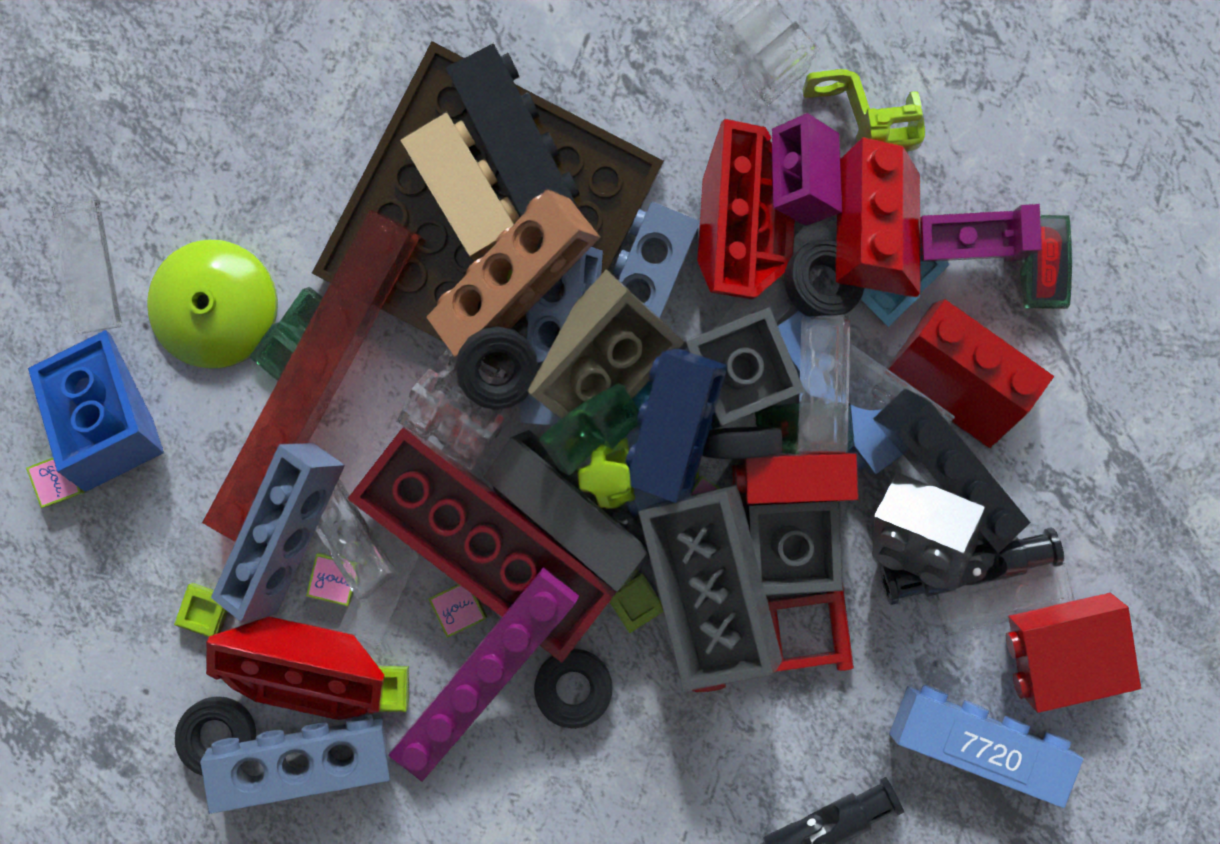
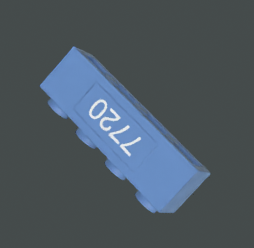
(985, 745)

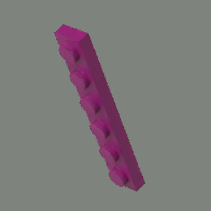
(484, 674)

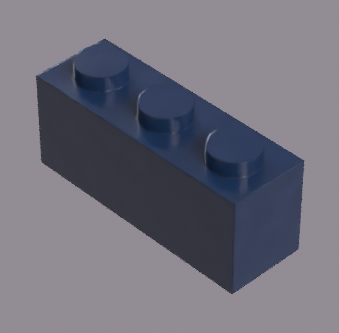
(675, 424)

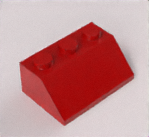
(879, 219)
(970, 372)

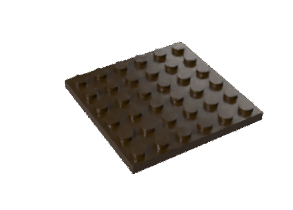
(605, 168)

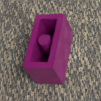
(806, 170)

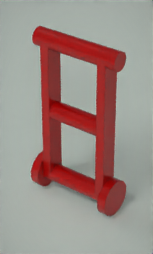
(839, 626)

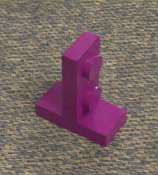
(981, 235)

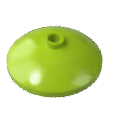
(238, 311)

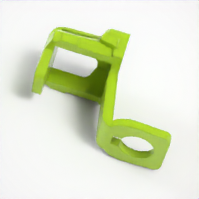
(872, 122)
(609, 476)

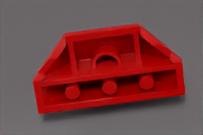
(741, 235)
(297, 668)

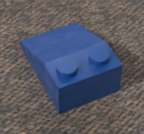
(93, 413)

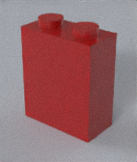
(796, 478)
(1073, 652)

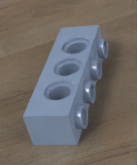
(675, 234)
(549, 316)
(277, 531)
(231, 788)

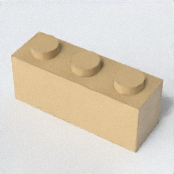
(460, 183)

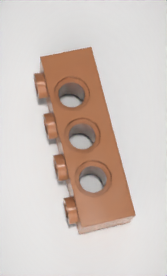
(534, 271)

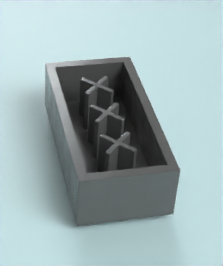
(711, 588)

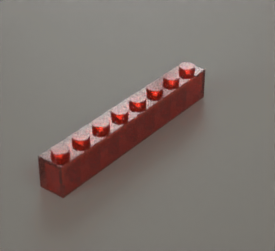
(316, 363)

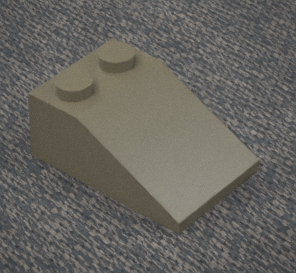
(601, 344)

